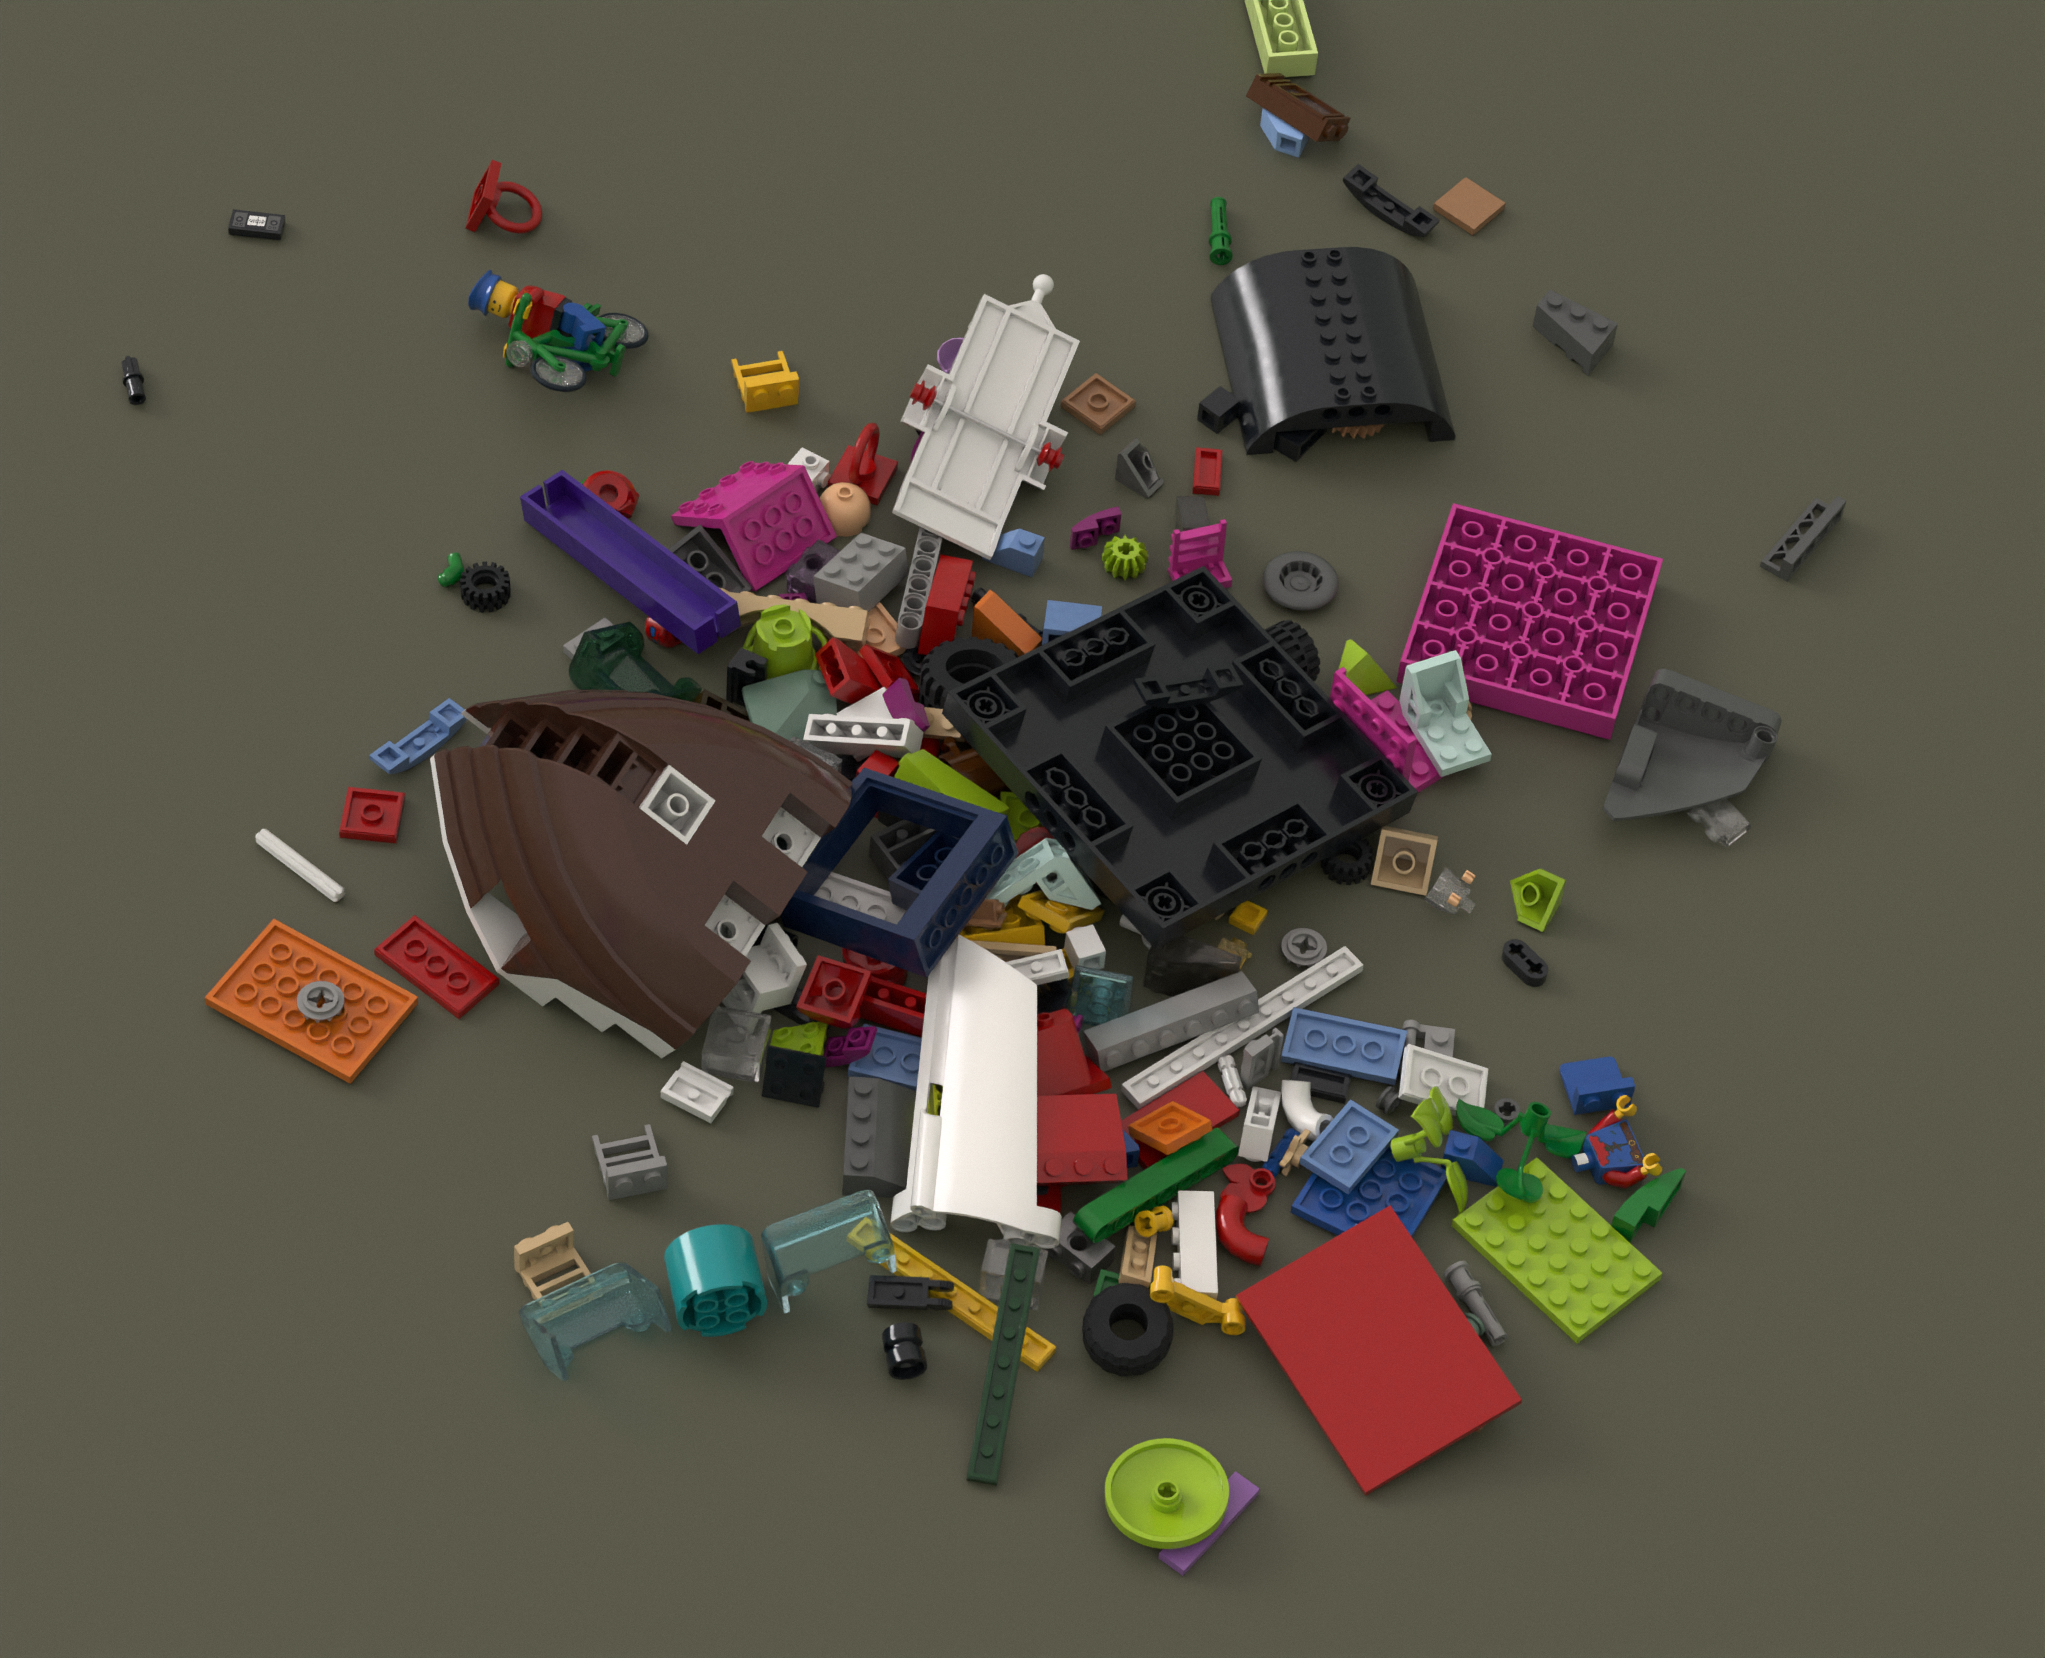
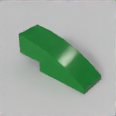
(1647, 1204)

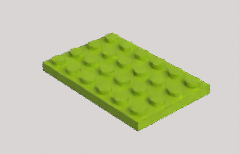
(1558, 1253)

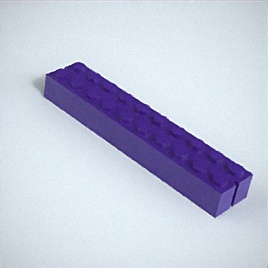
(631, 561)

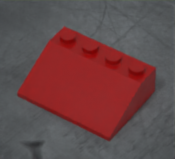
(1080, 1140)

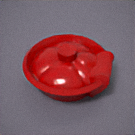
(614, 490)

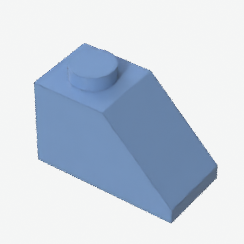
(1019, 551)

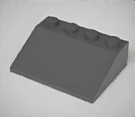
(877, 1136)

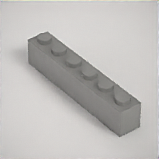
(1171, 1021)

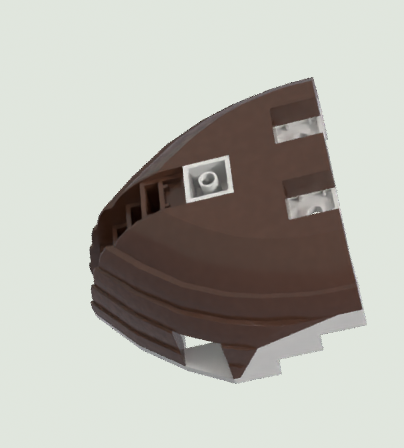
(627, 847)

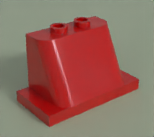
(1061, 1059)

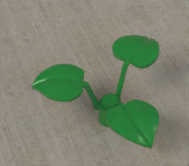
(1556, 1139)

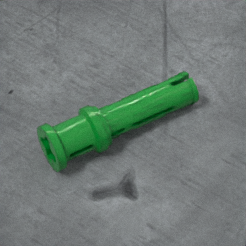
(1220, 238)

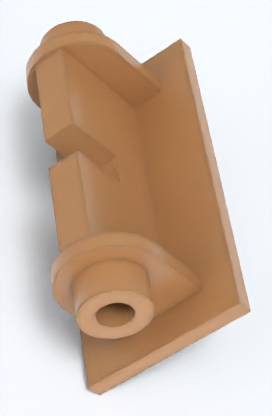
(989, 915)

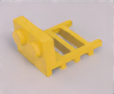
(769, 389)

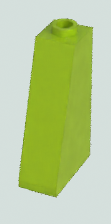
(931, 773)

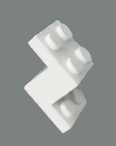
(770, 976)

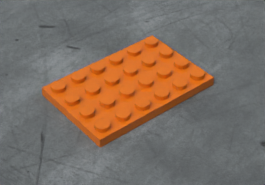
(264, 992)

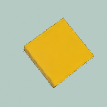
(1248, 917)

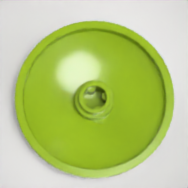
(1166, 1493)

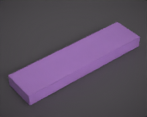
(1241, 1494)

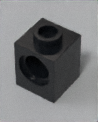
(1218, 409)

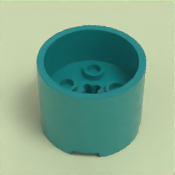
(715, 1279)

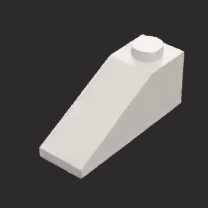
(1259, 1124)

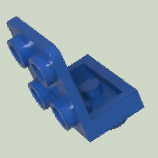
(1595, 1084)

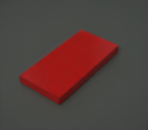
(436, 967)
(1196, 1094)

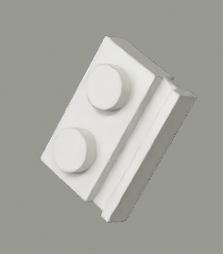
(697, 1092)

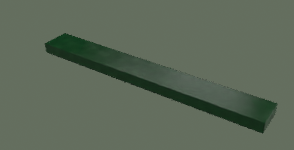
(1003, 1364)

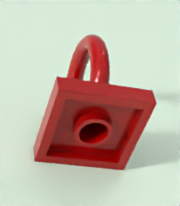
(487, 197)
(864, 467)

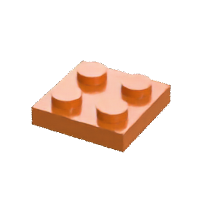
(1170, 1128)

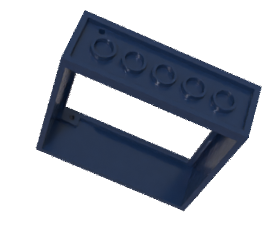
(943, 904)

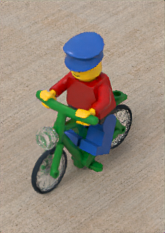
(556, 332)

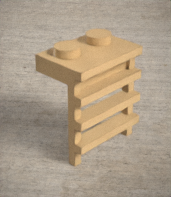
(547, 1255)

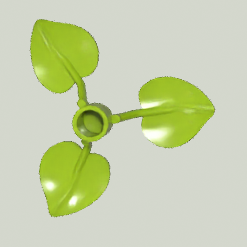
(1433, 1116)

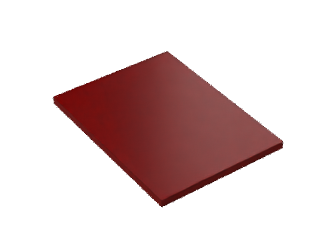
(1378, 1350)

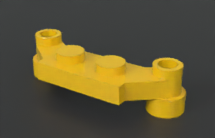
(1196, 1305)

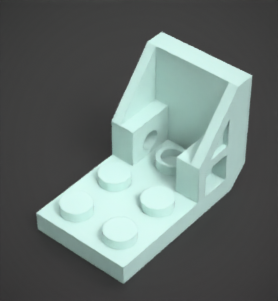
(1435, 708)
(1053, 871)

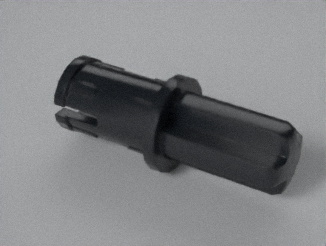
(133, 381)

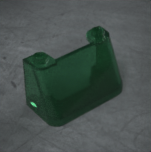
(612, 661)

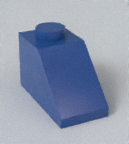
(1474, 1157)

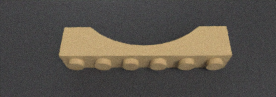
(846, 624)

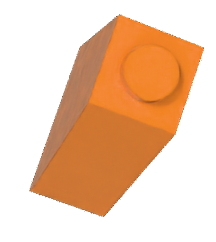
(998, 622)

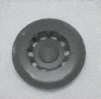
(1299, 587)

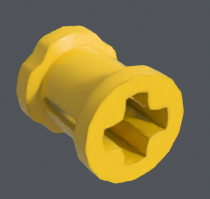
(1147, 1219)

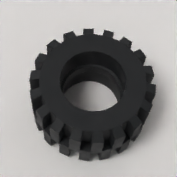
(1297, 645)

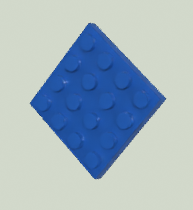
(1404, 1185)

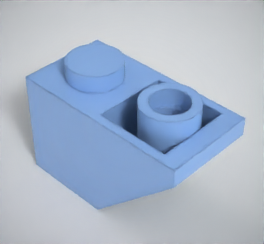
(1282, 135)

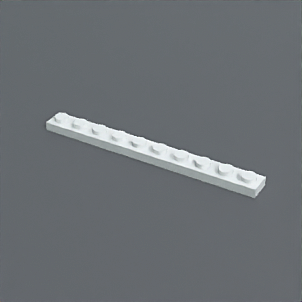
(1210, 1046)

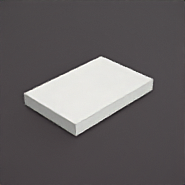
(1453, 1076)

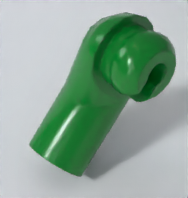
(452, 574)

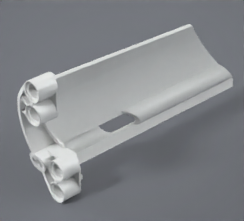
(984, 1143)

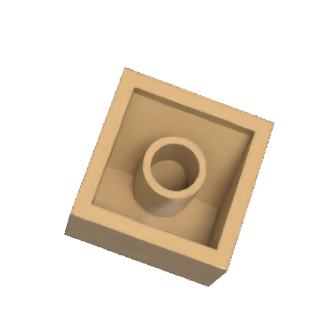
(1404, 860)

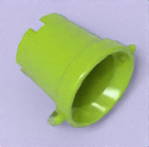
(784, 640)

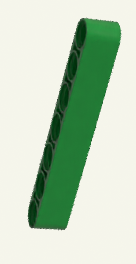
(1155, 1185)

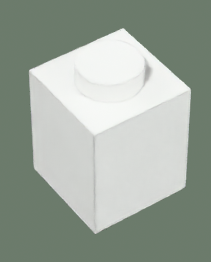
(1085, 947)

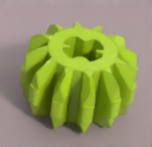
(1125, 557)

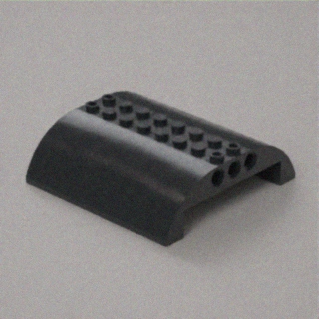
(1327, 345)

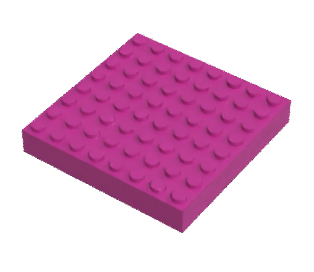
(1536, 618)

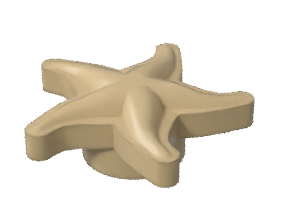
(1294, 1152)

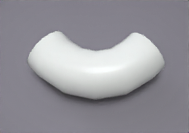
(1300, 1110)

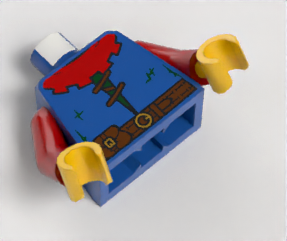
(1614, 1152)

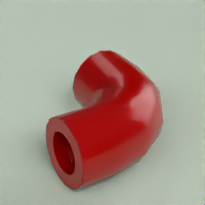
(1233, 1233)

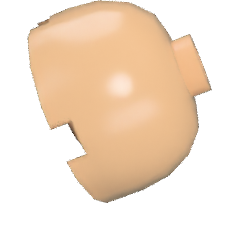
(846, 508)

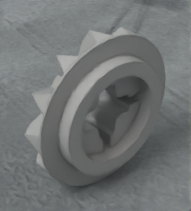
(1295, 939)
(310, 995)

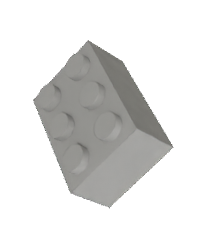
(861, 573)

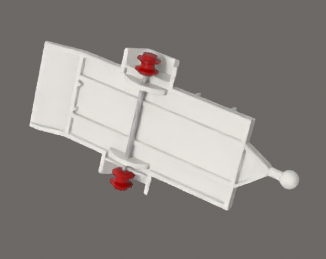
(982, 421)

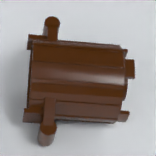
(972, 767)

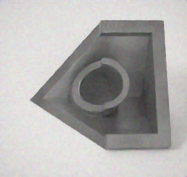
(1137, 470)

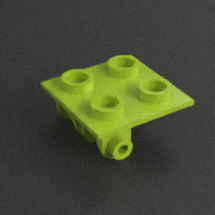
(803, 1038)

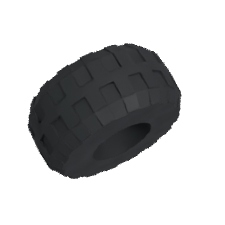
(1122, 1355)

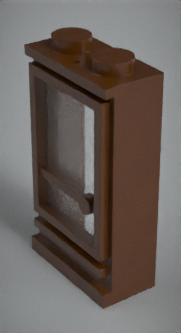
(1298, 107)

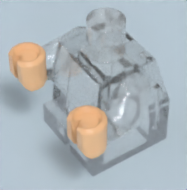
(1451, 892)

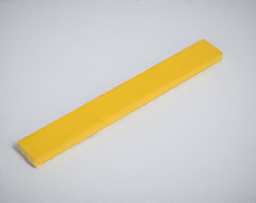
(967, 1303)

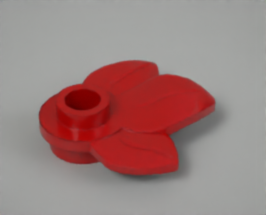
(1244, 1185)

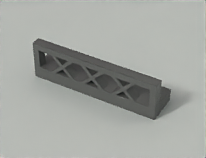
(1806, 542)

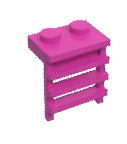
(1197, 549)

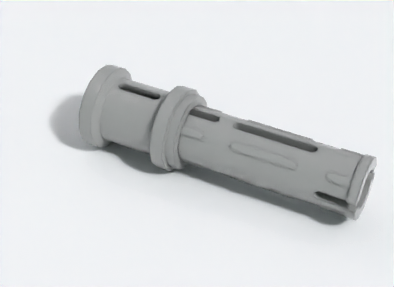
(1470, 1292)

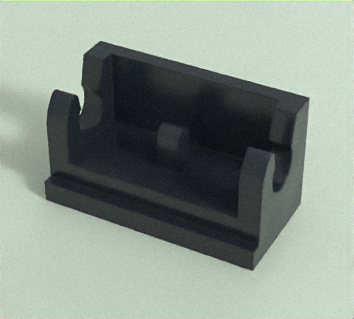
(744, 670)

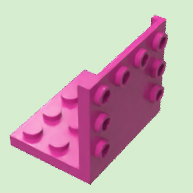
(765, 516)
(1386, 728)

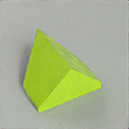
(1364, 670)
(1537, 897)

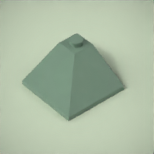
(787, 701)

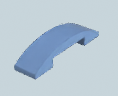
(423, 741)

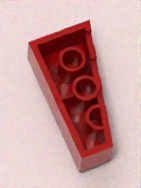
(946, 602)

